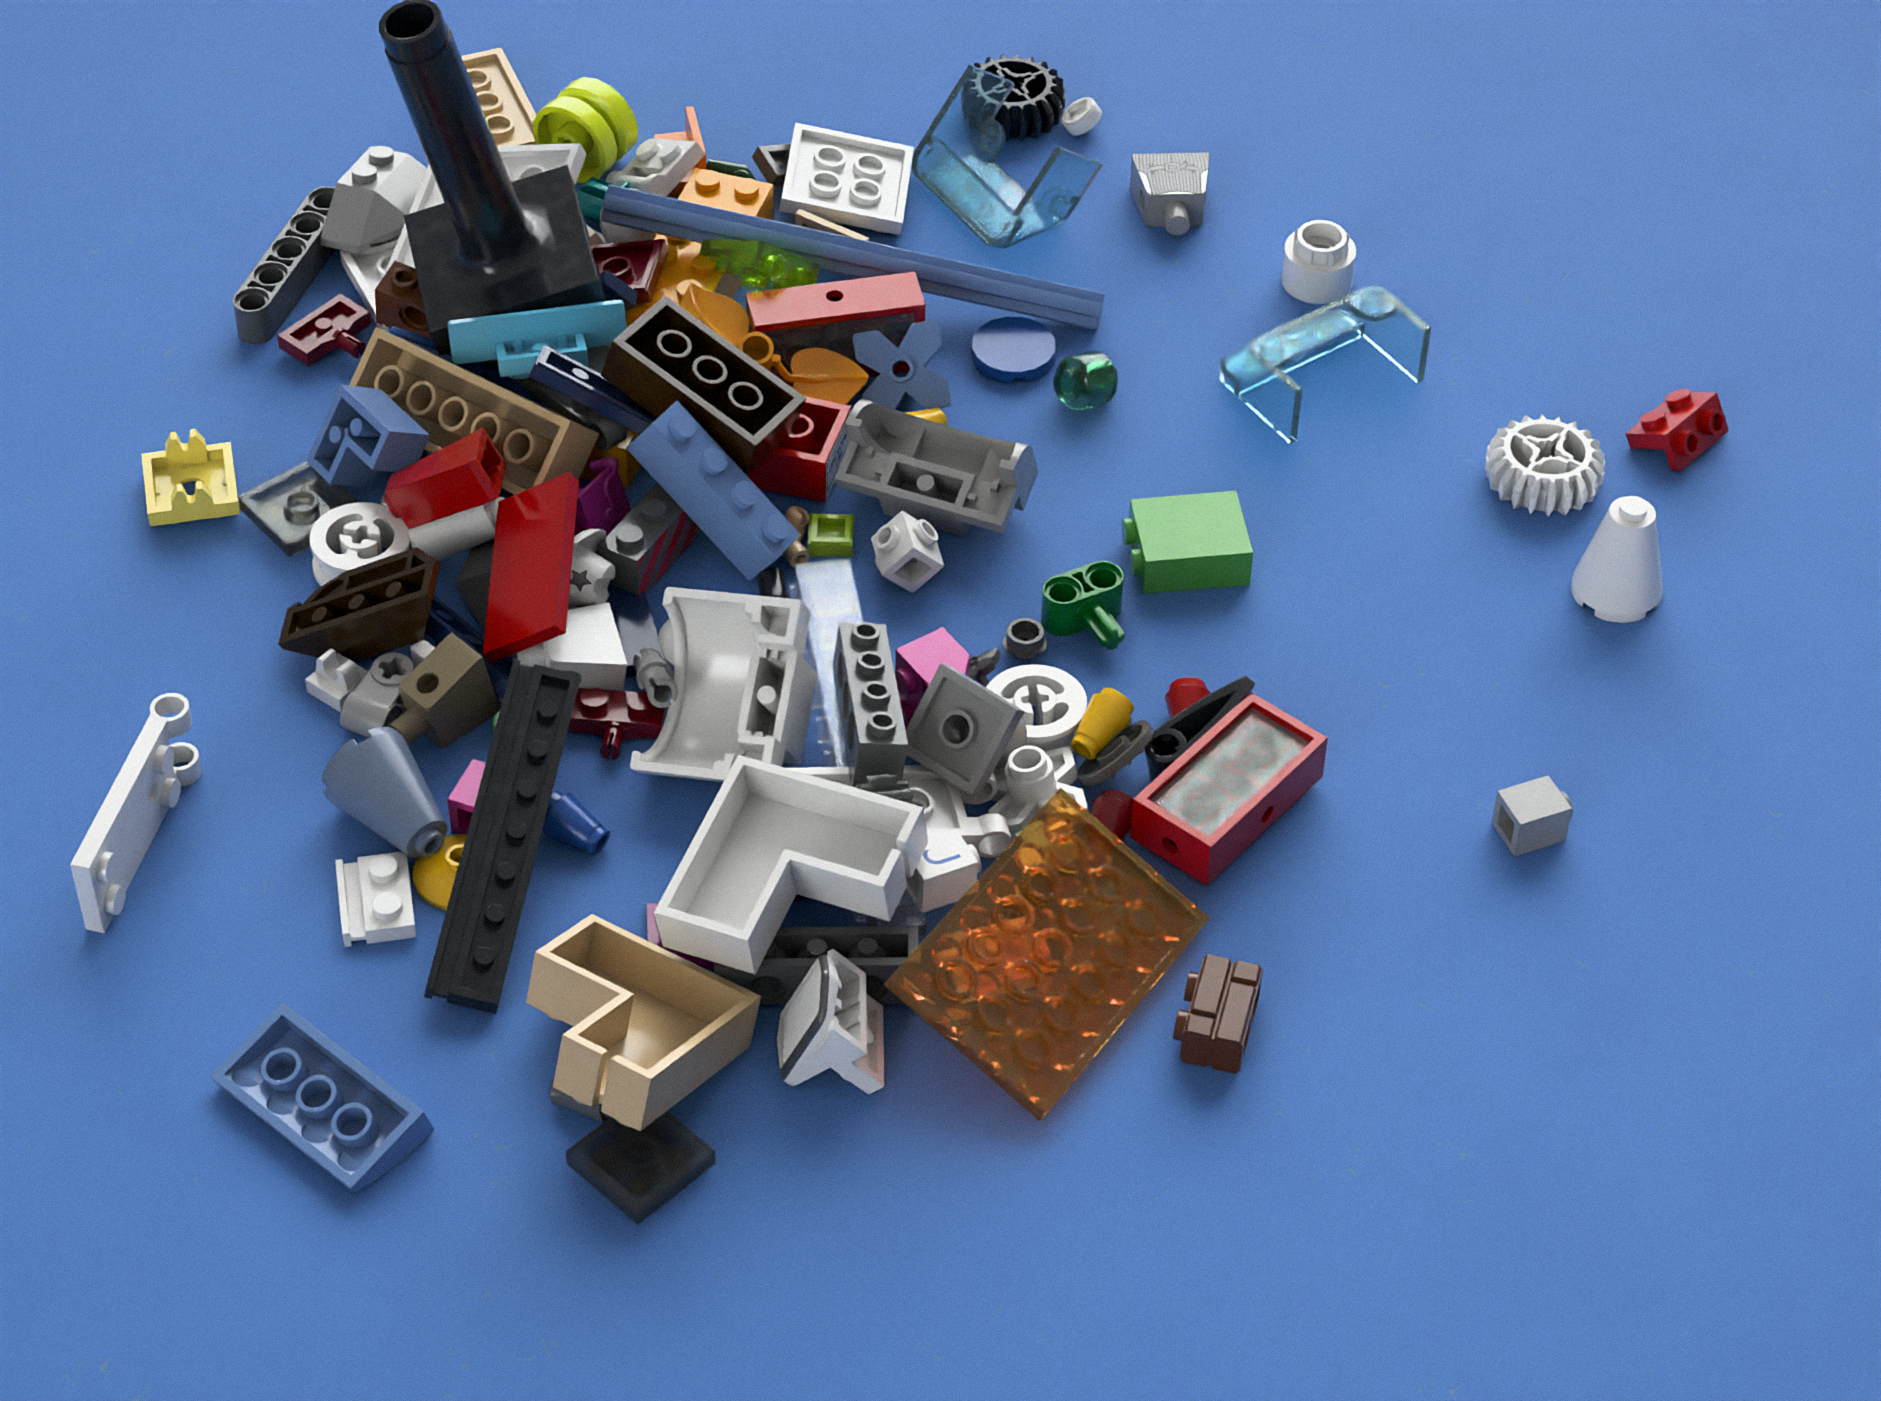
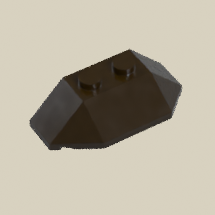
(365, 609)

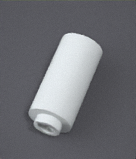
(457, 531)

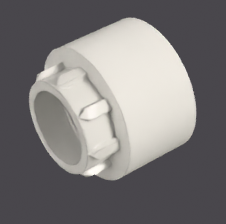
(1318, 262)

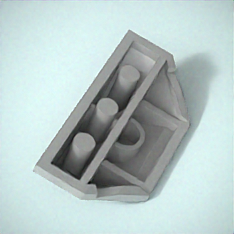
(372, 200)

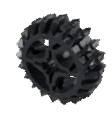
(1035, 99)

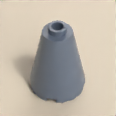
(386, 792)

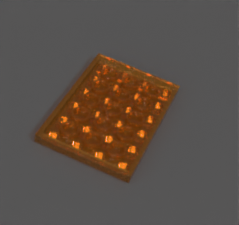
(1048, 953)

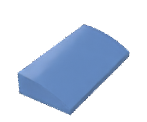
(322, 1100)

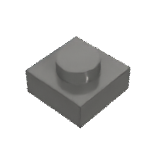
(772, 162)

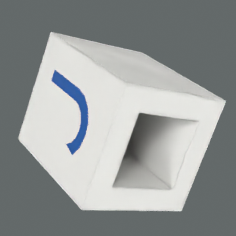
(944, 871)

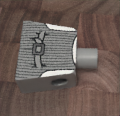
(1170, 189)

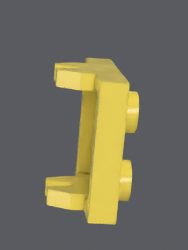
(186, 462)

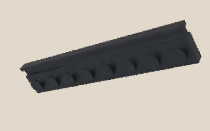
(503, 838)

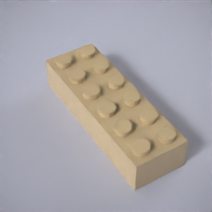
(457, 402)

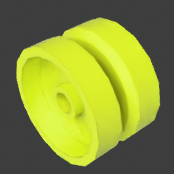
(594, 117)

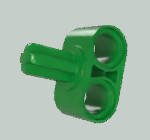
(1085, 600)

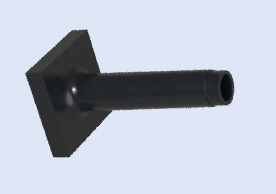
(492, 239)

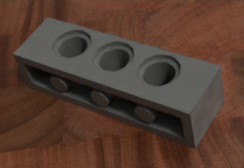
(868, 702)
(795, 949)

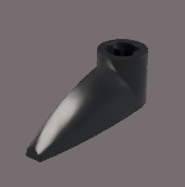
(1191, 724)

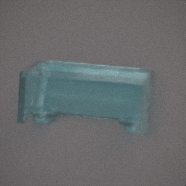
(961, 170)
(1259, 366)

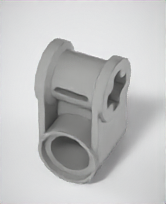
(377, 697)

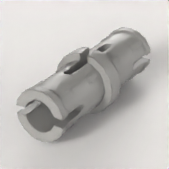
(655, 677)

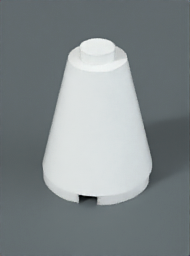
(1621, 564)

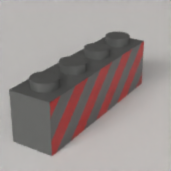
(648, 541)

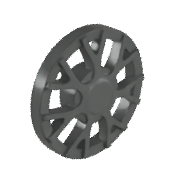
(1116, 754)

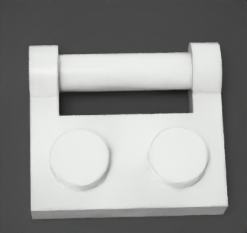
(658, 165)

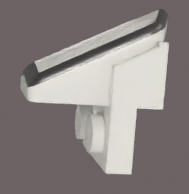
(832, 1026)

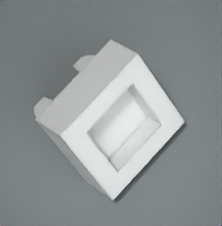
(334, 679)

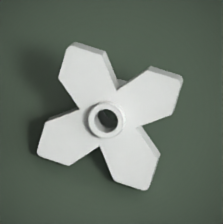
(1031, 781)

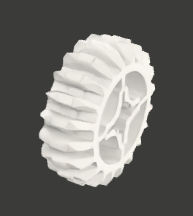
(1545, 465)

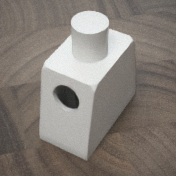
(587, 649)

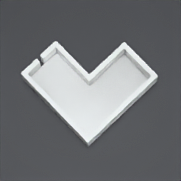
(779, 838)

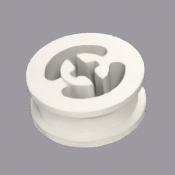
(360, 533)
(1057, 698)

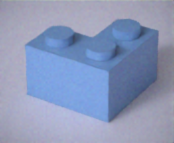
(364, 435)

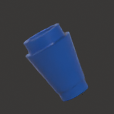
(574, 824)

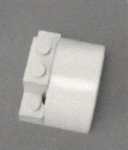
(736, 684)

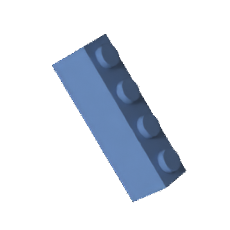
(713, 491)

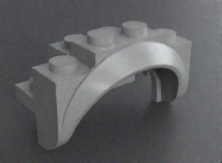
(935, 470)

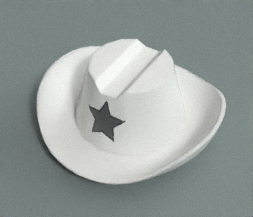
(589, 571)

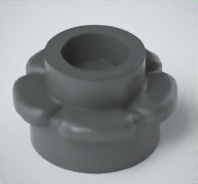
(1025, 639)

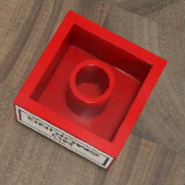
(810, 455)

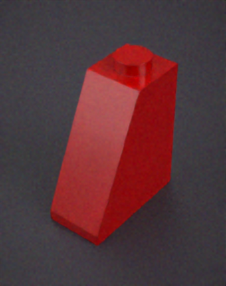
(447, 481)

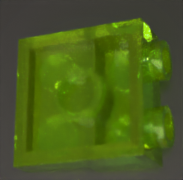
(760, 264)

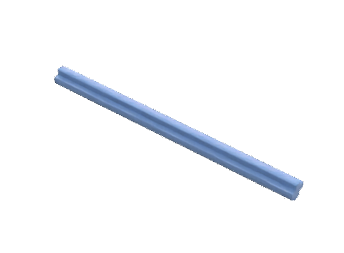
(857, 257)

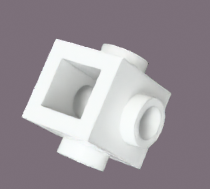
(907, 551)

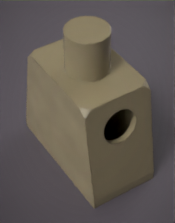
(446, 695)

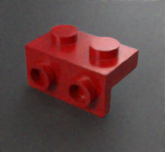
(1681, 426)

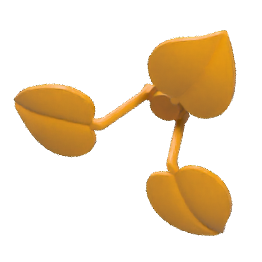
(814, 371)

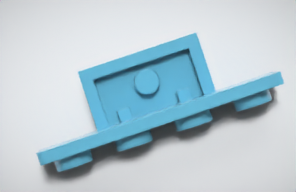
(519, 336)

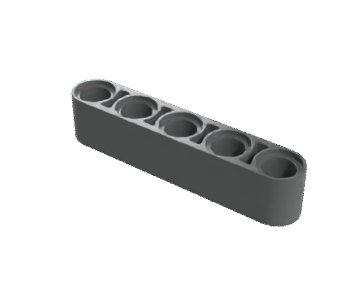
(284, 271)

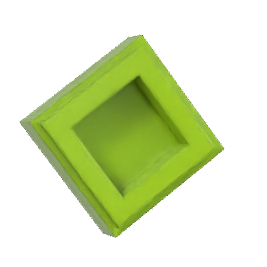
(831, 535)

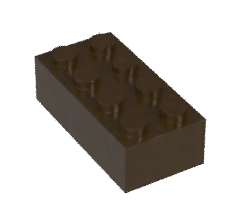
(681, 359)

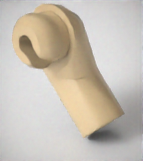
(796, 552)

